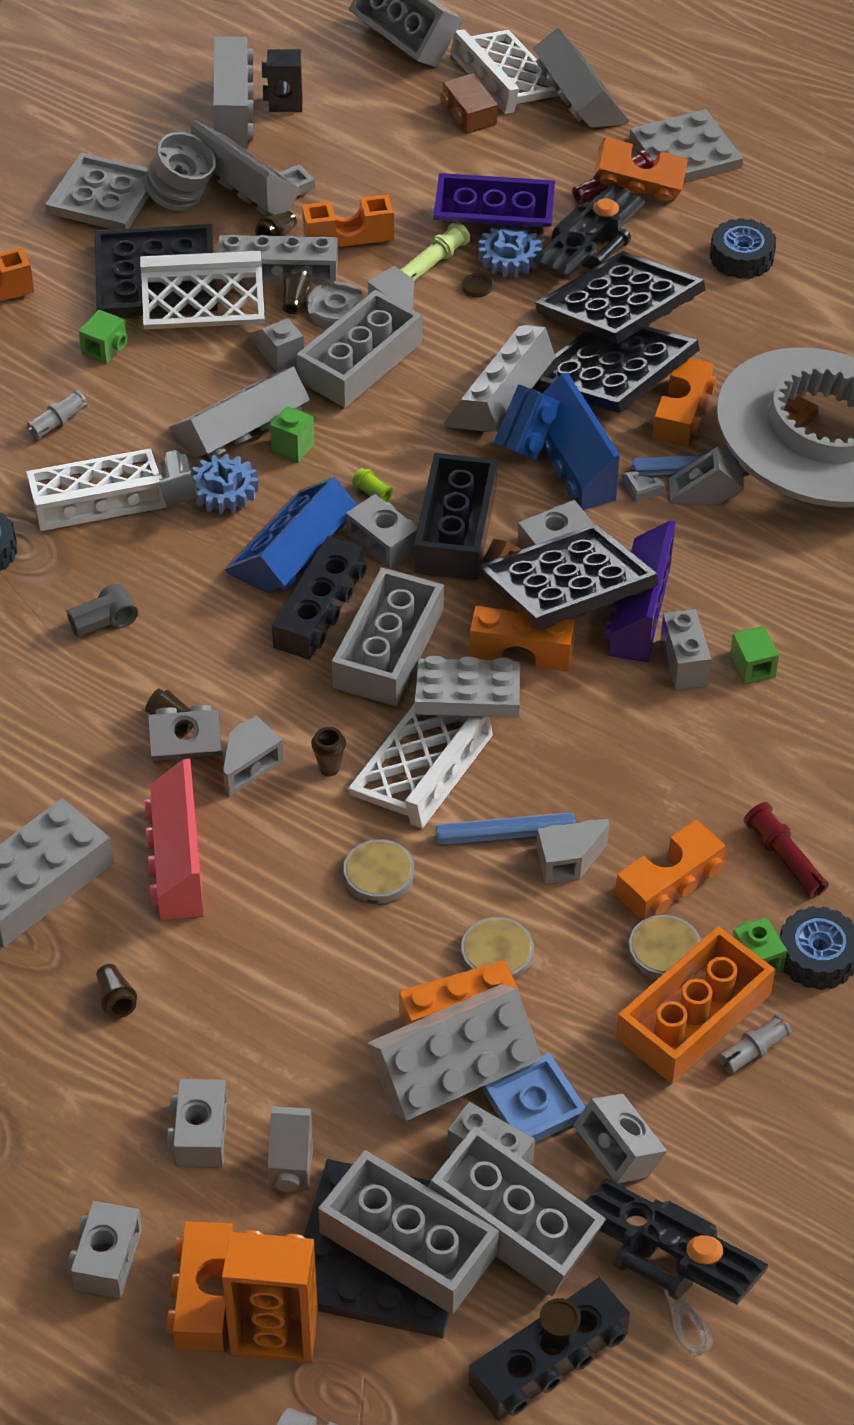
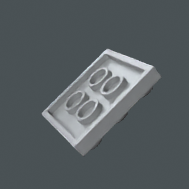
(692, 137)
(100, 193)
(468, 687)

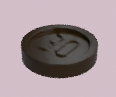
(477, 285)
(560, 1318)

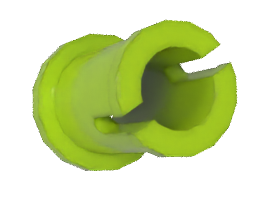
(366, 481)

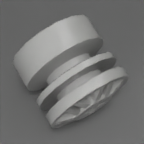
(179, 171)

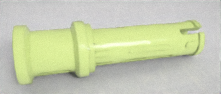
(440, 248)

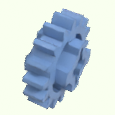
(509, 250)
(225, 483)

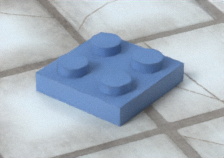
(535, 1099)

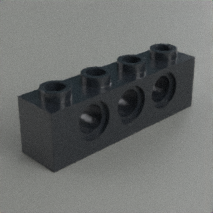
(318, 598)
(524, 1351)

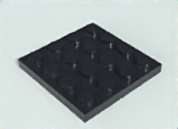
(120, 269)
(620, 296)
(619, 373)
(568, 576)
(356, 1288)

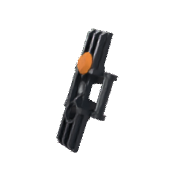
(574, 236)
(679, 1232)

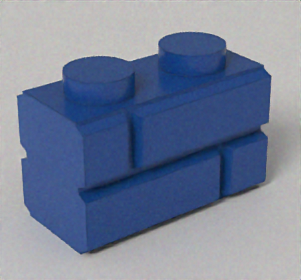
(527, 422)

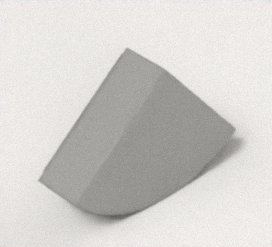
(642, 486)

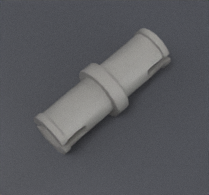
(57, 414)
(754, 1044)

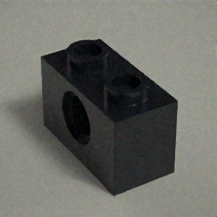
(284, 80)

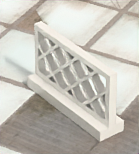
(494, 75)
(202, 270)
(90, 502)
(445, 766)

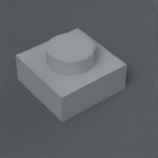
(299, 177)

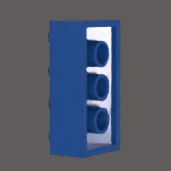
(580, 448)
(293, 536)

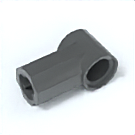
(177, 480)
(111, 607)

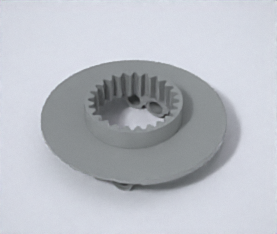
(769, 444)

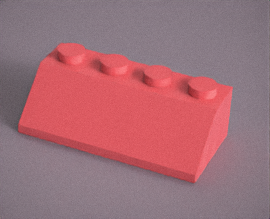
(174, 844)

